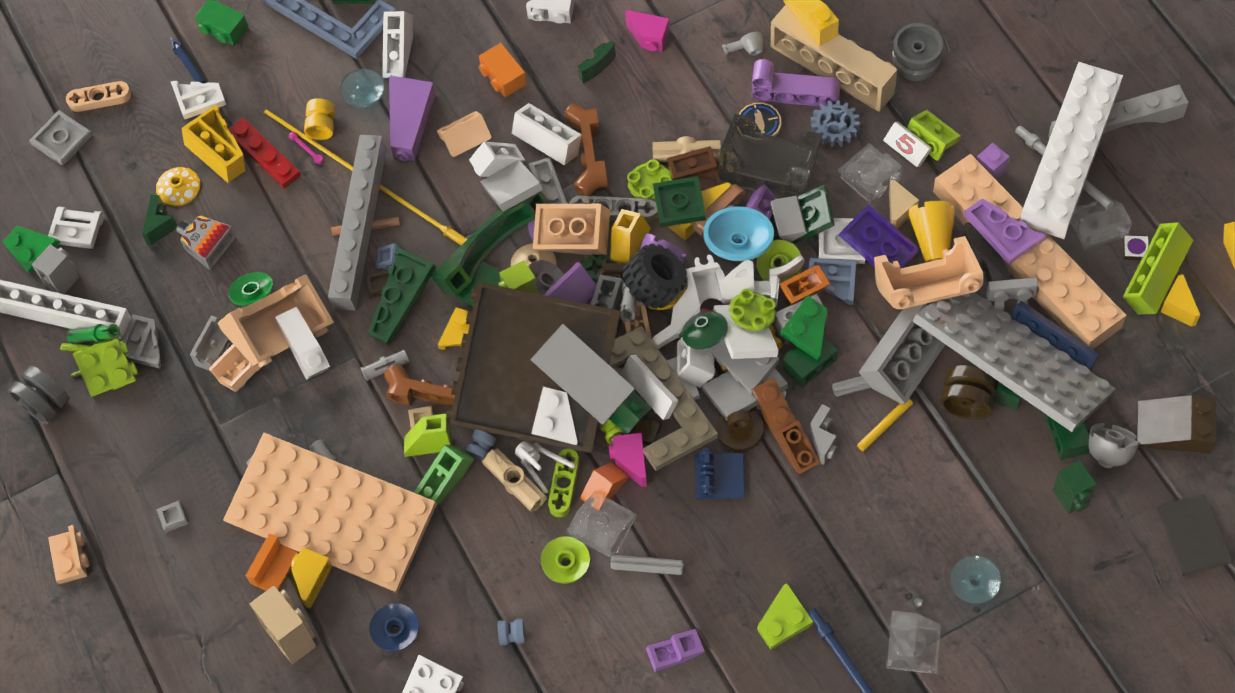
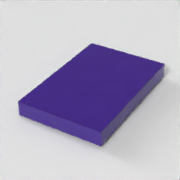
(875, 236)

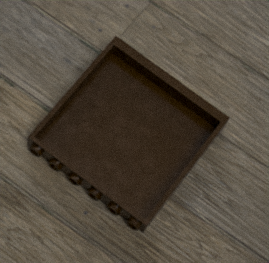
(498, 380)

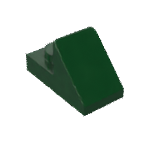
(156, 222)

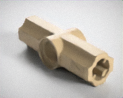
(685, 144)
(505, 470)

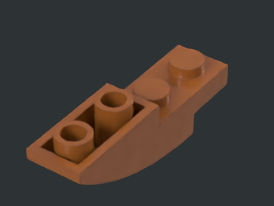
(784, 427)

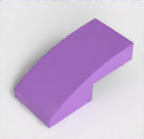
(675, 650)

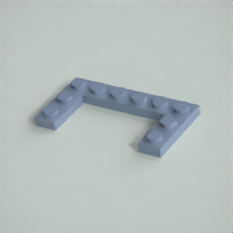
(349, 40)

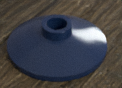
(394, 616)

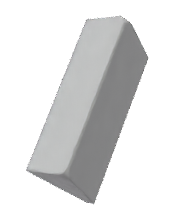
(788, 218)

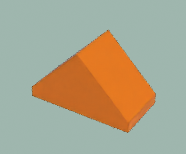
(806, 283)
(605, 481)

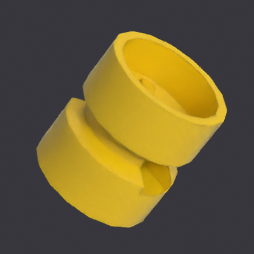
(319, 119)

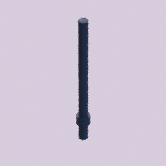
(826, 632)

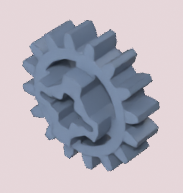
(835, 123)

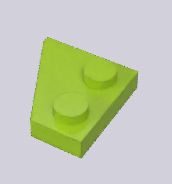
(783, 619)

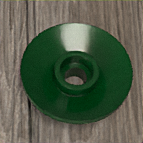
(704, 330)

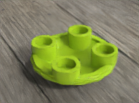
(642, 179)
(752, 310)

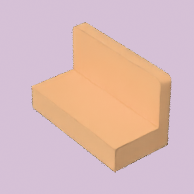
(464, 133)

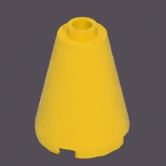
(933, 227)

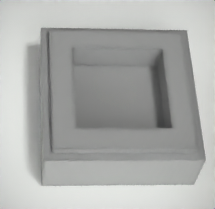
(172, 516)

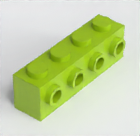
(1158, 268)

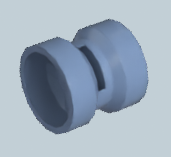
(480, 444)
(517, 632)

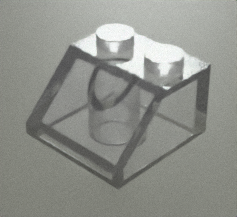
(601, 524)
(913, 643)

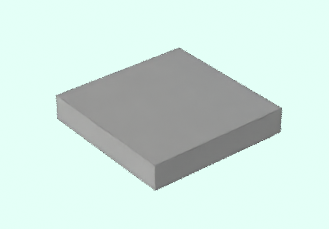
(61, 138)

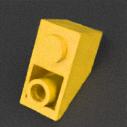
(627, 236)

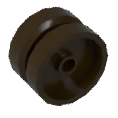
(968, 392)

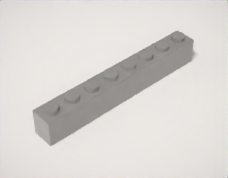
(357, 223)

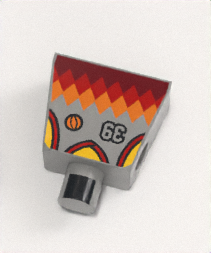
(205, 239)

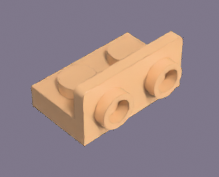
(67, 555)

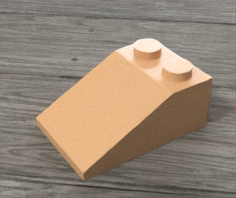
(572, 228)

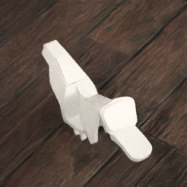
(710, 283)

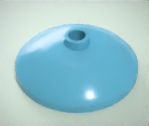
(738, 233)

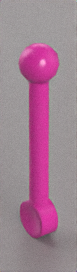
(317, 158)

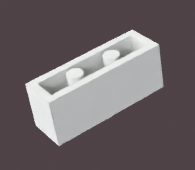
(546, 134)

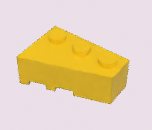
(214, 145)

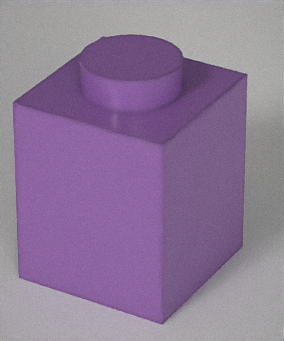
(994, 160)

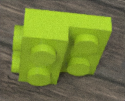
(105, 366)

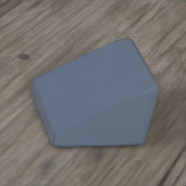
(386, 256)

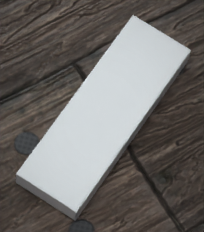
(649, 387)

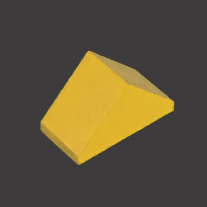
(1181, 304)

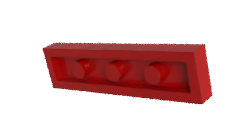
(264, 153)

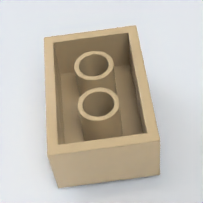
(284, 623)

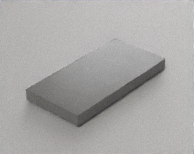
(582, 374)

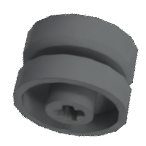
(917, 51)
(38, 394)

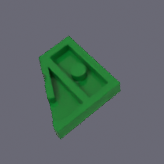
(28, 245)
(807, 327)

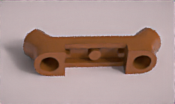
(595, 174)
(404, 389)

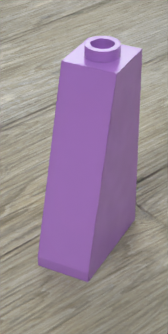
(409, 113)

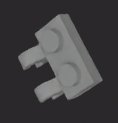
(1011, 289)

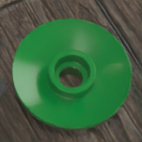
(250, 288)

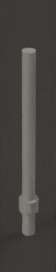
(1035, 143)

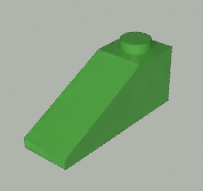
(444, 473)

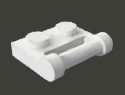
(76, 233)

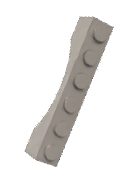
(1152, 107)

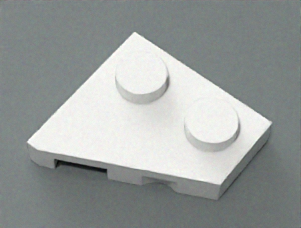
(197, 97)
(554, 417)

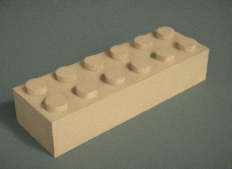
(856, 69)

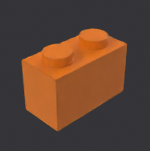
(502, 70)

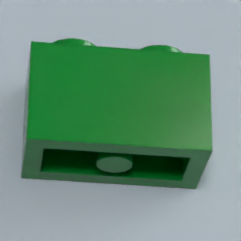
(221, 22)

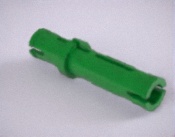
(96, 333)

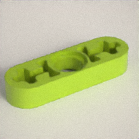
(566, 492)

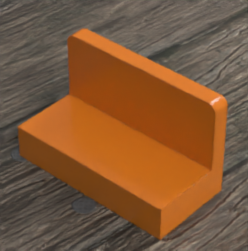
(271, 564)

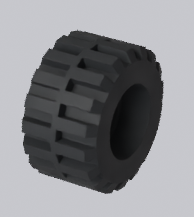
(655, 276)

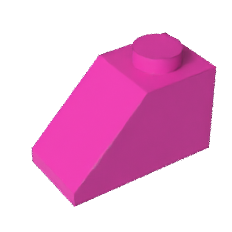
(648, 30)
(629, 456)

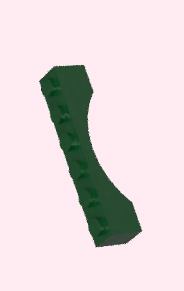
(461, 266)

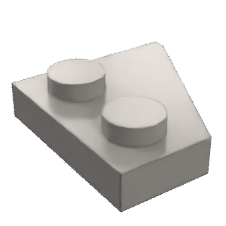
(143, 341)

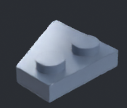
(840, 275)

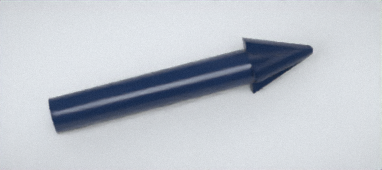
(179, 50)

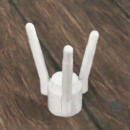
(530, 455)

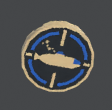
(765, 117)

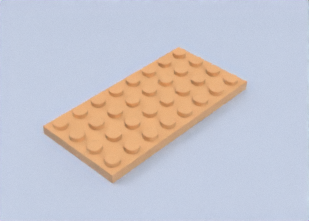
(331, 510)

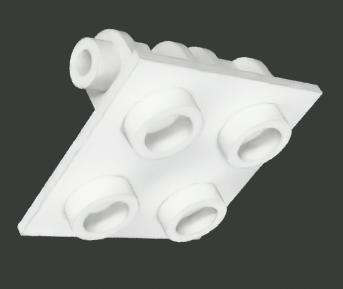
(432, 678)

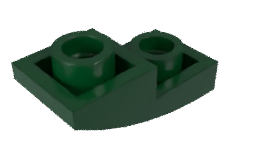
(602, 58)

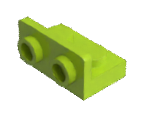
(933, 132)

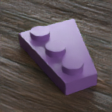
(1002, 232)

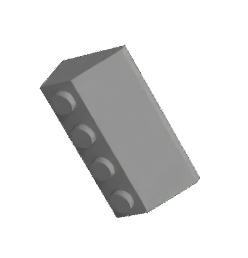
(901, 357)

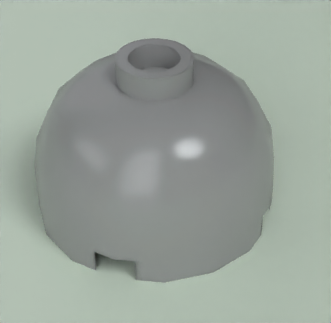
(1112, 445)

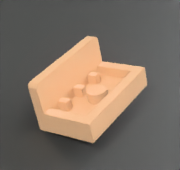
(233, 369)

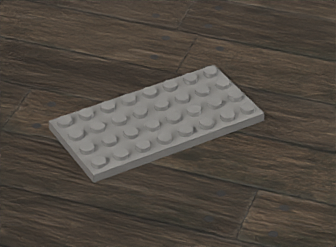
(1016, 357)

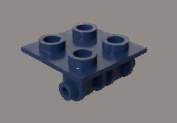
(719, 475)

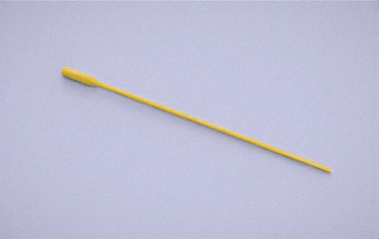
(447, 231)

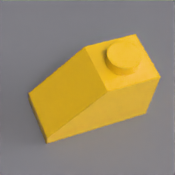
(310, 574)

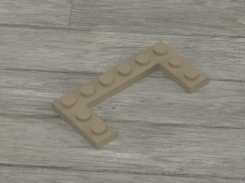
(695, 429)

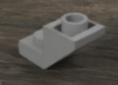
(823, 441)

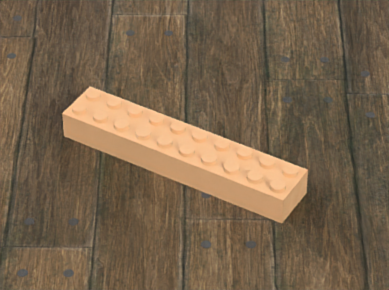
(1062, 286)

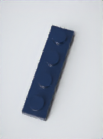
(1055, 335)

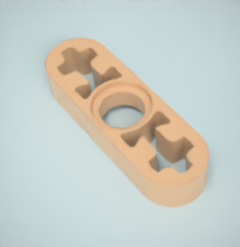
(84, 105)

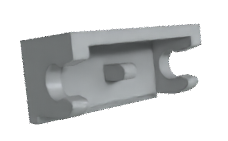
(210, 345)

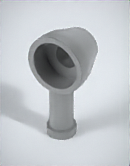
(751, 42)

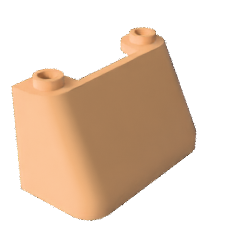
(931, 281)
(256, 329)

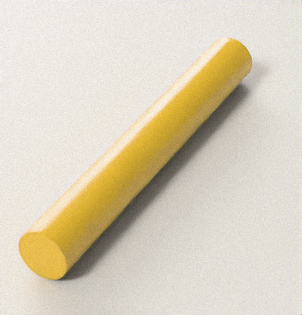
(883, 425)

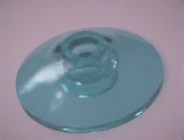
(359, 81)
(979, 569)

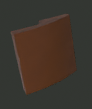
(694, 164)

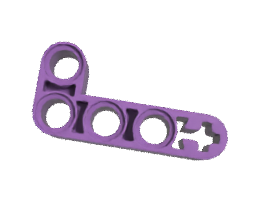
(792, 87)

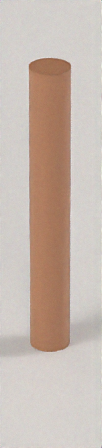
(376, 224)

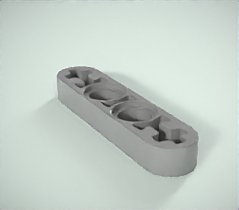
(615, 203)

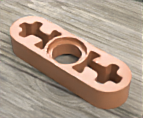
(732, 196)

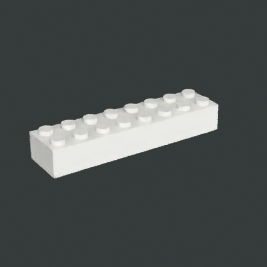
(1071, 150)

